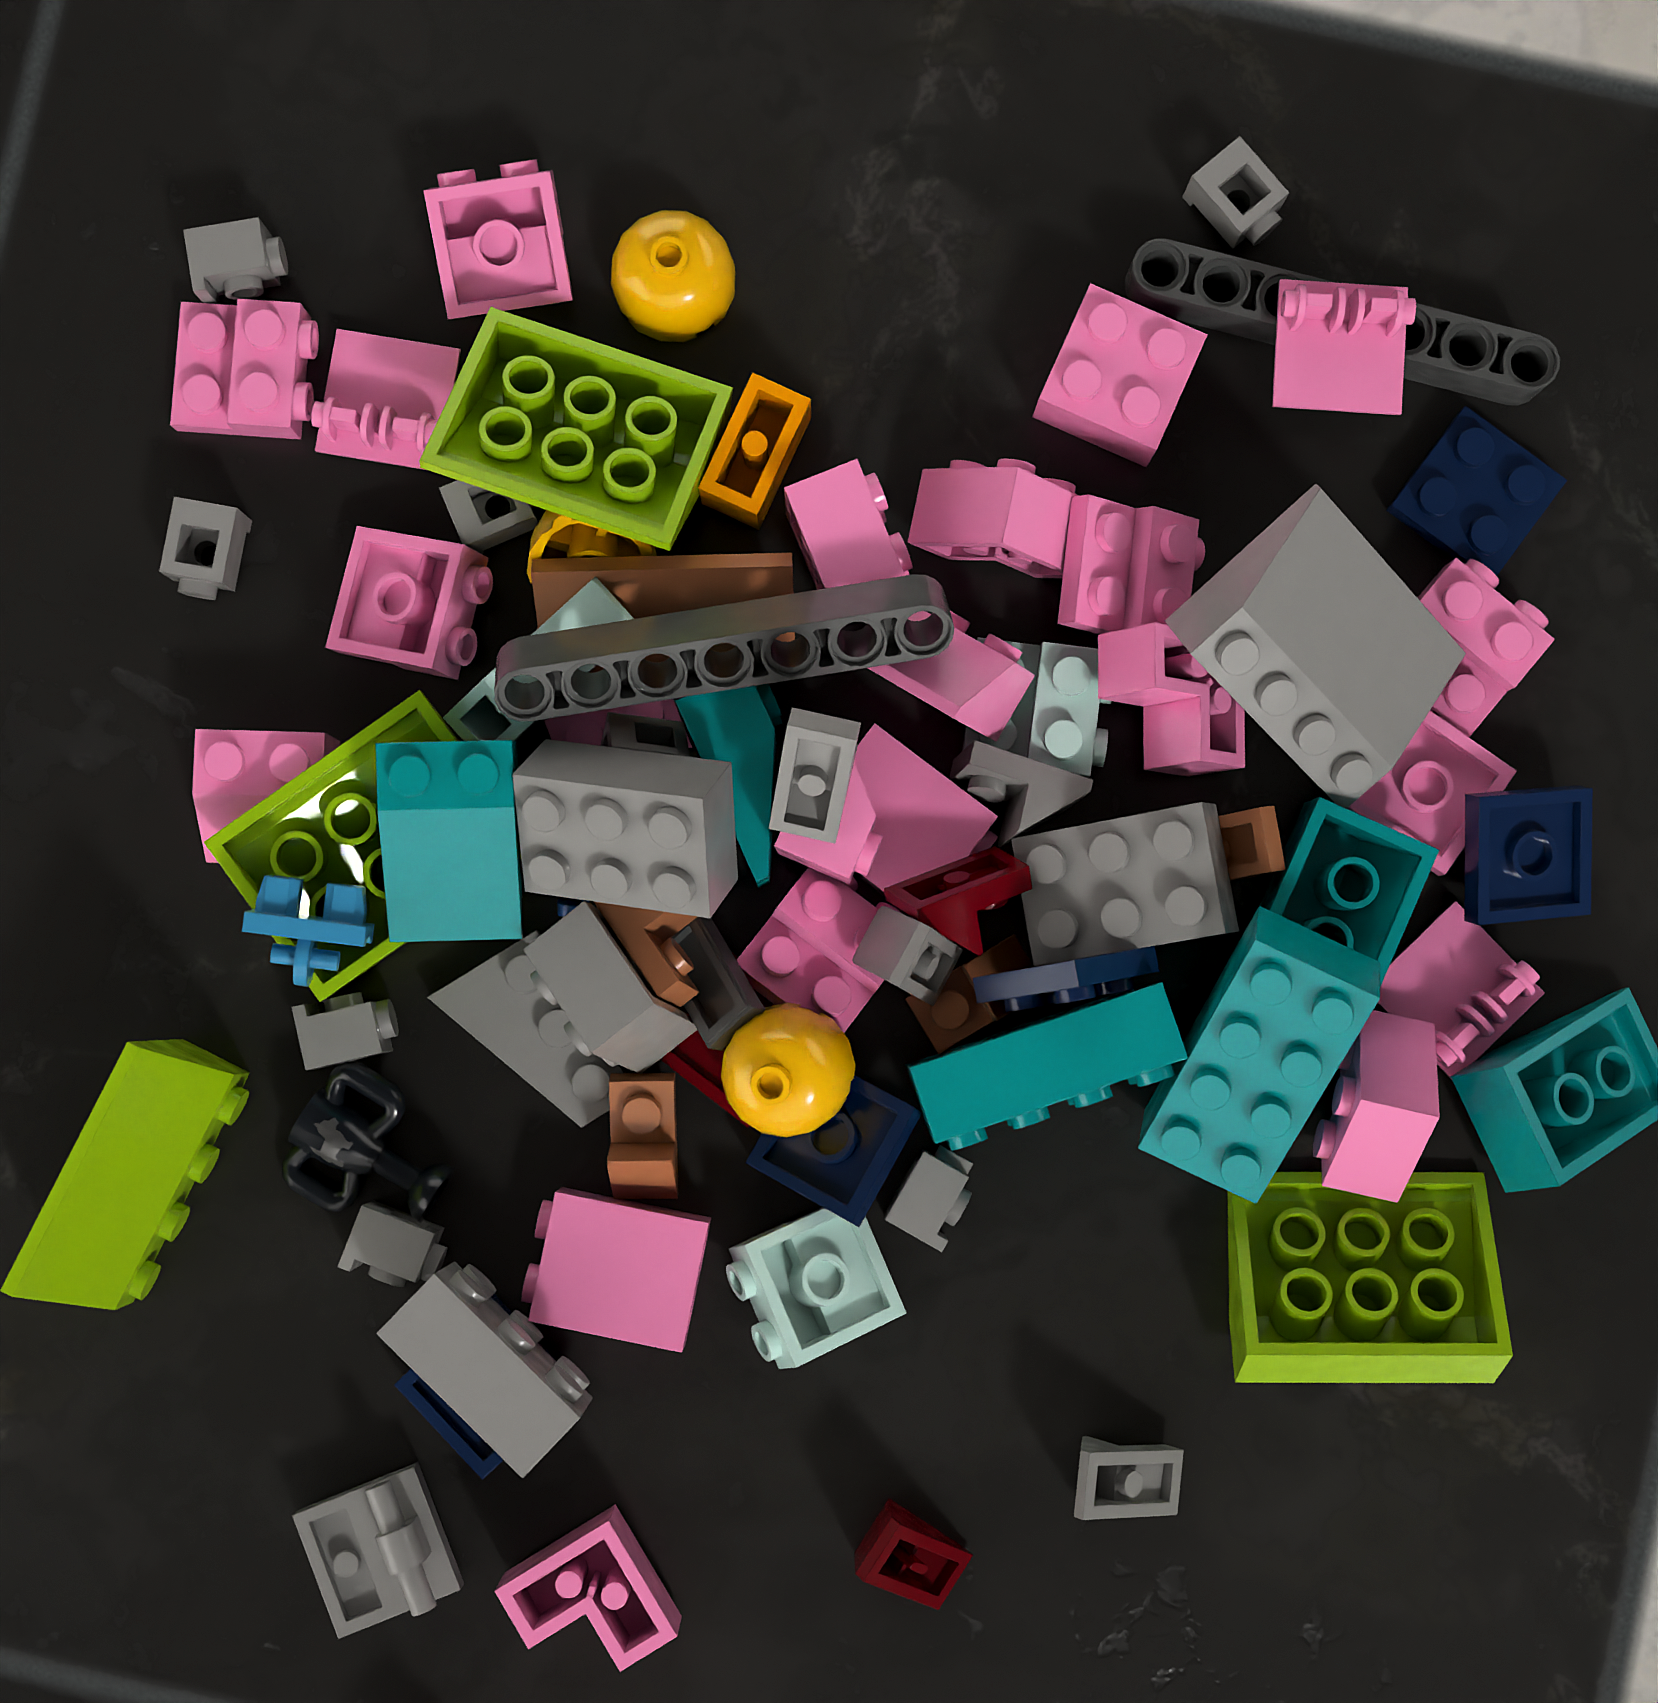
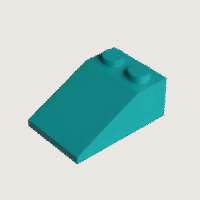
(741, 730)
(450, 840)
(1564, 1093)

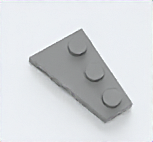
(528, 1032)

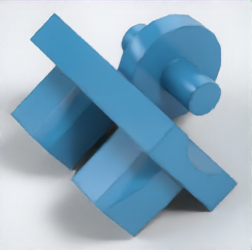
(279, 915)

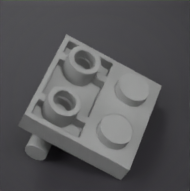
(378, 1551)

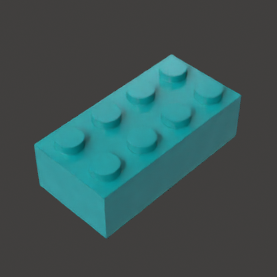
(1260, 1054)
(1047, 1062)

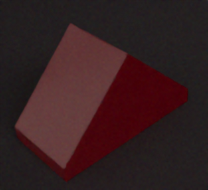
(909, 1557)

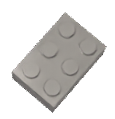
(627, 827)
(1126, 884)
(488, 1365)

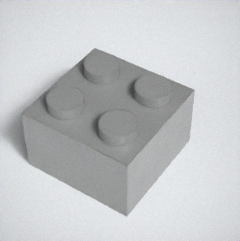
(604, 993)

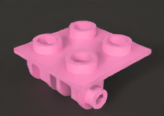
(1341, 346)
(383, 397)
(1461, 985)

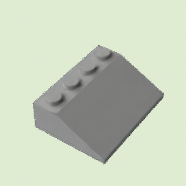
(1321, 646)

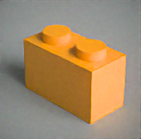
(755, 451)

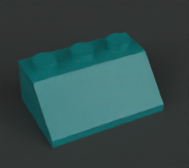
(1350, 879)

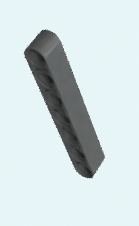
(1430, 333)
(698, 670)

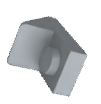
(814, 775)
(1028, 786)
(907, 954)
(1127, 1480)

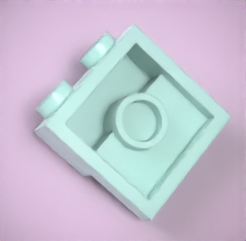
(1058, 710)
(813, 1286)

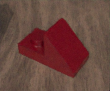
(955, 892)

